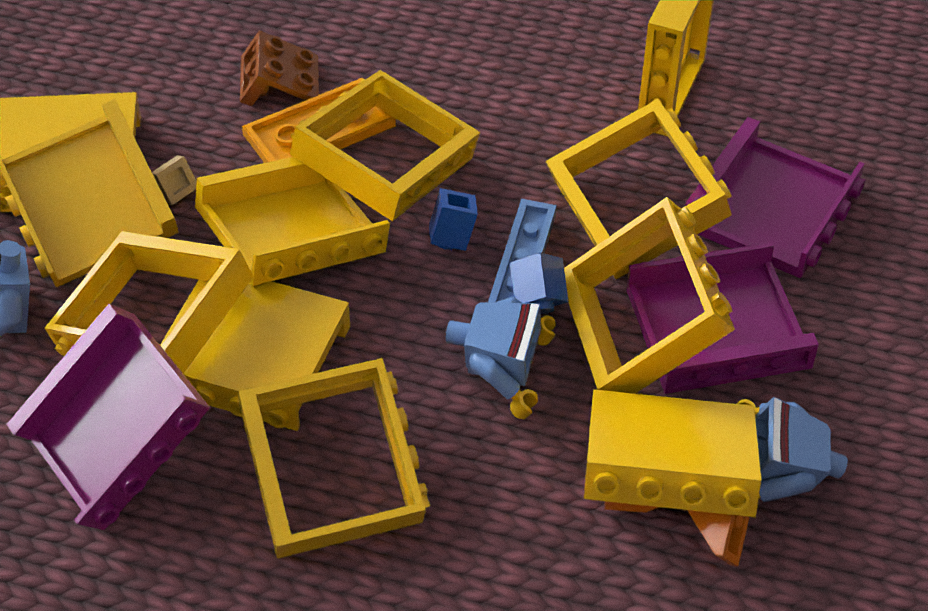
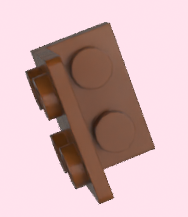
(279, 65)

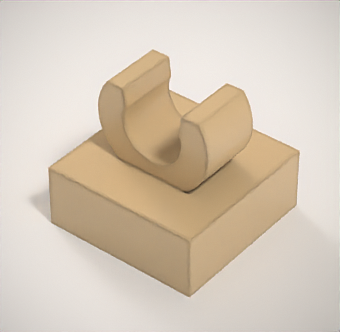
(175, 179)

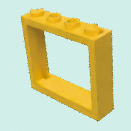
(668, 64)
(615, 138)
(390, 199)
(613, 255)
(219, 265)
(315, 387)

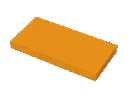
(272, 133)

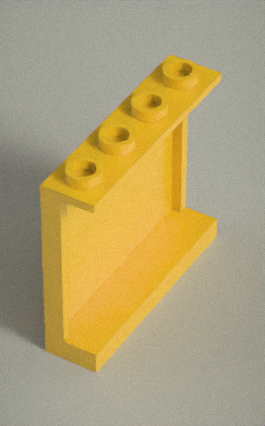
(40, 118)
(83, 194)
(286, 219)
(262, 340)
(673, 453)

